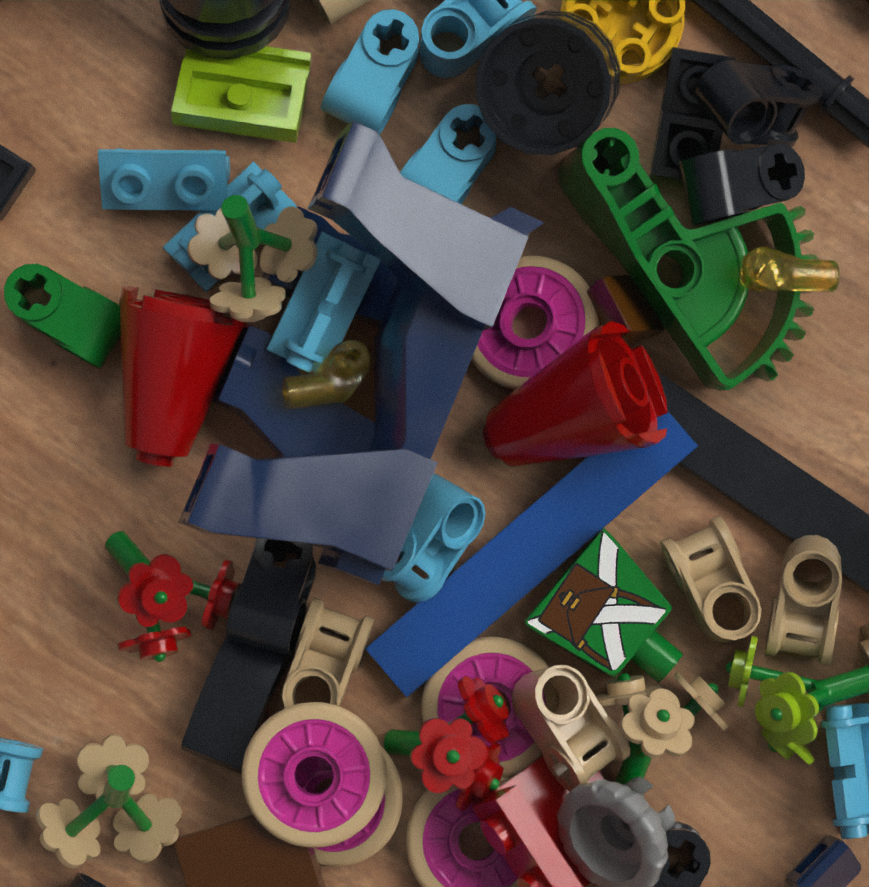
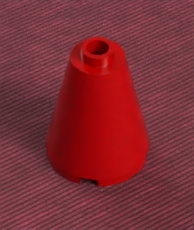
(170, 369)
(581, 404)

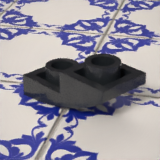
(683, 124)
(233, 703)

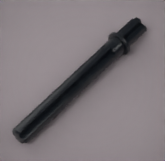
(778, 47)

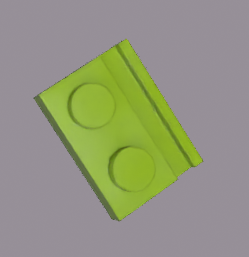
(244, 95)

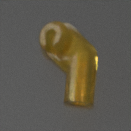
(778, 271)
(332, 381)

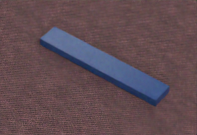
(523, 557)

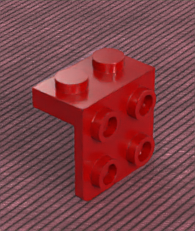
(523, 827)

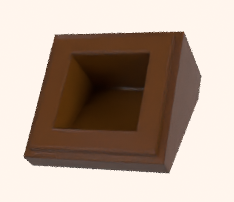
(620, 301)

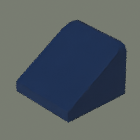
(826, 865)

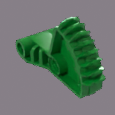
(641, 228)

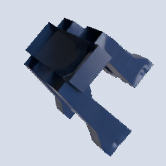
(432, 296)

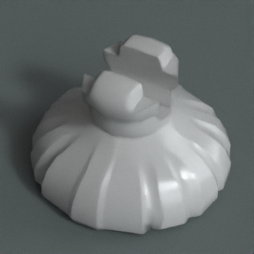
(615, 833)

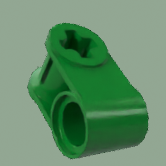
(74, 316)

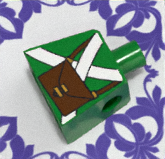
(606, 613)

